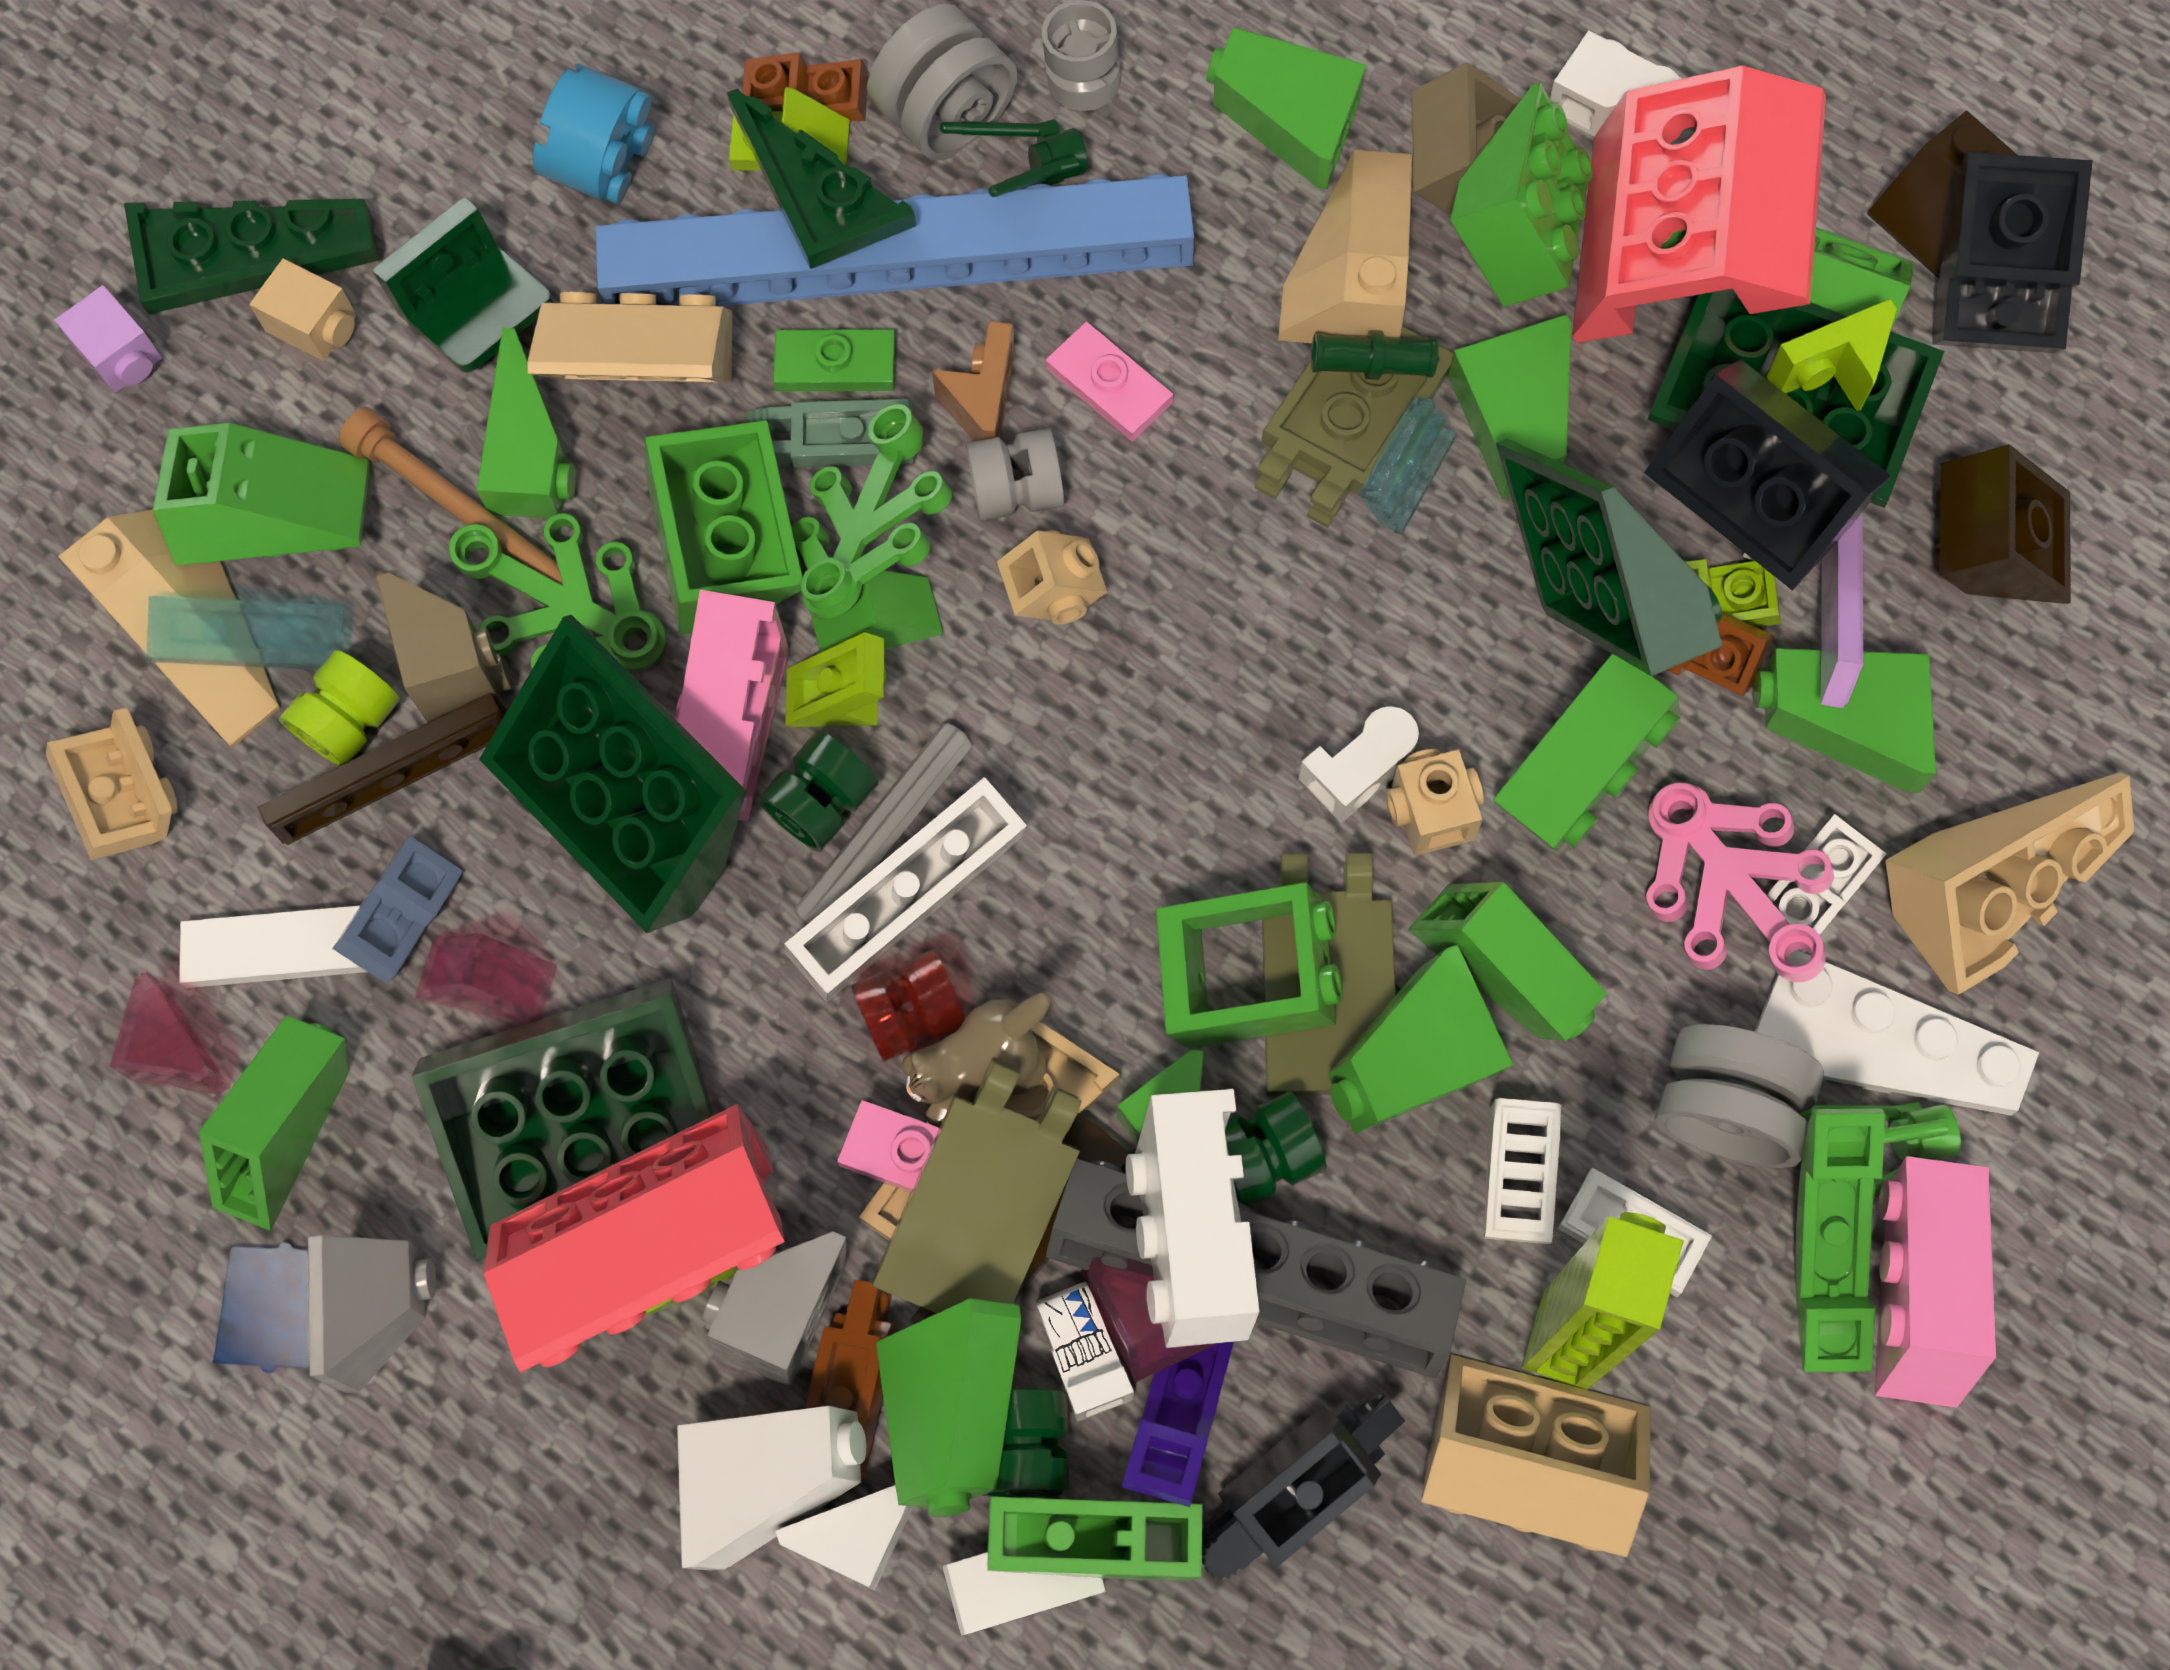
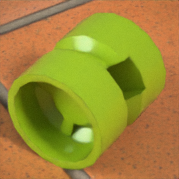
(341, 707)

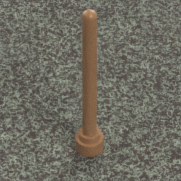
(370, 437)

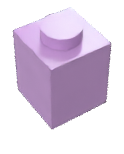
(109, 340)

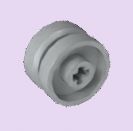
(939, 73)
(1739, 1095)

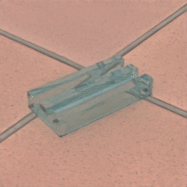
(1407, 465)

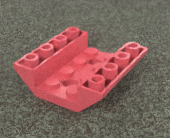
(1736, 186)
(632, 1238)

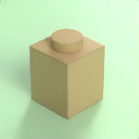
(304, 310)

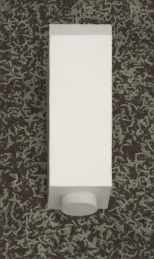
(759, 1476)

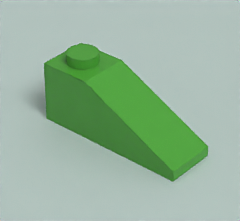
(521, 457)
(1095, 1538)

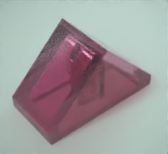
(486, 978)
(160, 1044)
(1124, 1310)

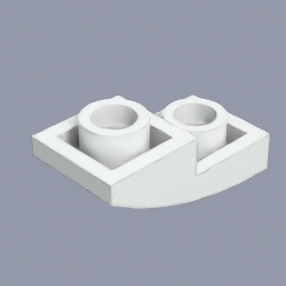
(1852, 862)
(993, 1598)

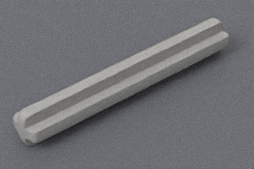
(887, 820)

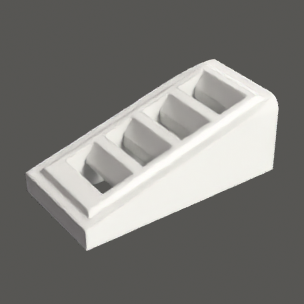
(1524, 1113)

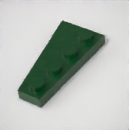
(213, 253)

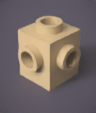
(1052, 577)
(1436, 800)

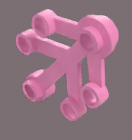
(1731, 872)

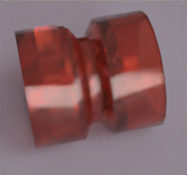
(932, 1000)

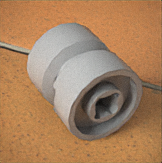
(1081, 54)
(993, 478)

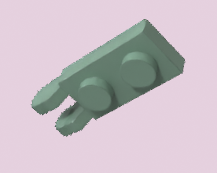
(825, 432)

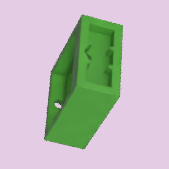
(1184, 970)

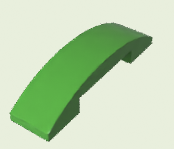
(1834, 1238)

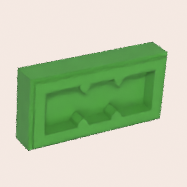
(834, 360)

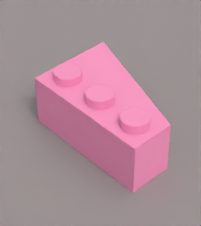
(734, 683)
(1935, 1282)

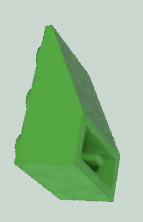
(1525, 201)
(256, 495)

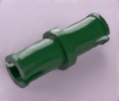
(1374, 355)

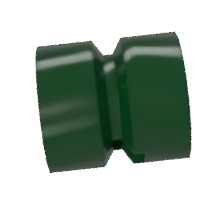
(833, 775)
(1274, 1148)
(1030, 1453)

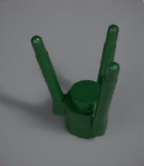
(1051, 159)

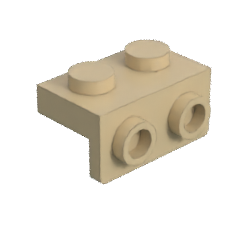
(113, 787)

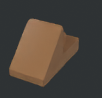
(980, 397)

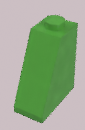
(1288, 99)
(1516, 391)
(1881, 729)
(1512, 958)
(1420, 1047)
(271, 1120)
(949, 1403)

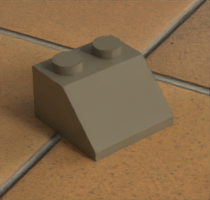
(1451, 127)
(440, 650)

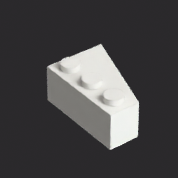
(1193, 1221)

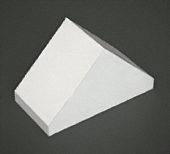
(851, 1537)

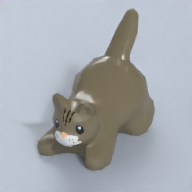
(958, 1063)

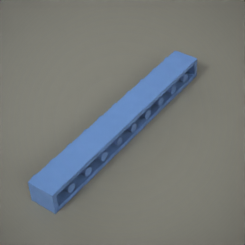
(954, 243)

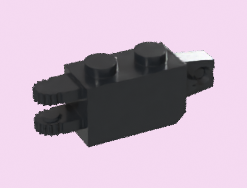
(1299, 1486)

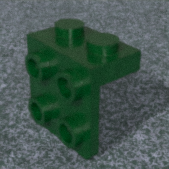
(460, 287)

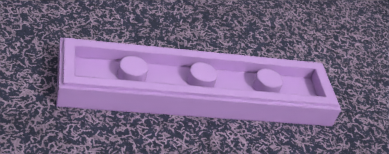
(1842, 617)

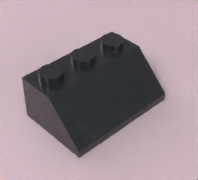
(1766, 473)

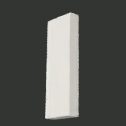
(263, 947)

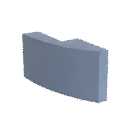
(397, 909)

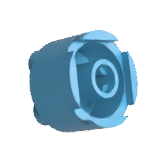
(593, 133)

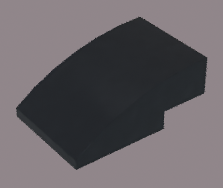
(2012, 253)

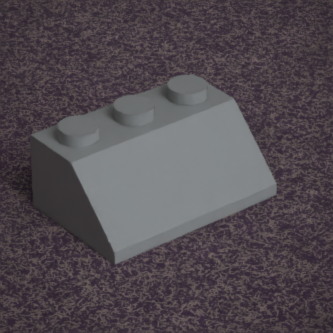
(775, 1308)

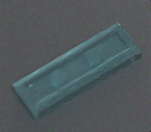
(242, 632)

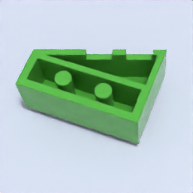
(1590, 753)

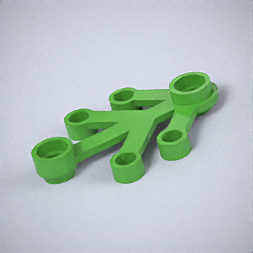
(836, 583)
(570, 599)

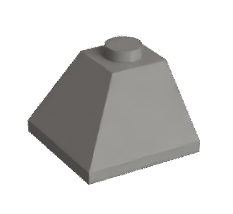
(362, 1304)

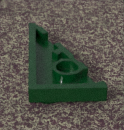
(823, 200)

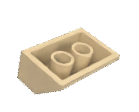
(632, 339)
(1539, 1456)

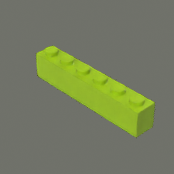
(1604, 1301)

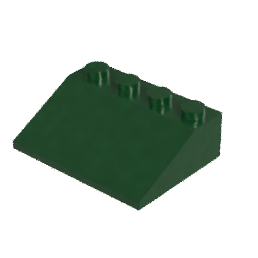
(1724, 332)
(1606, 566)
(616, 780)
(559, 1101)

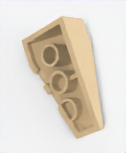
(1356, 255)
(128, 562)
(1984, 879)

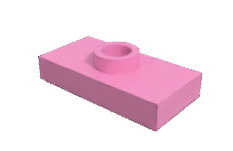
(1109, 381)
(887, 1146)

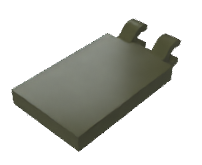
(1337, 430)
(1366, 966)
(980, 1199)

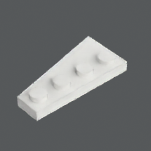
(1895, 1042)

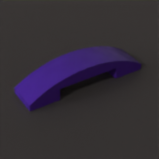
(1177, 1426)

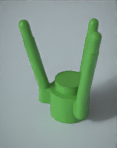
(1914, 1132)

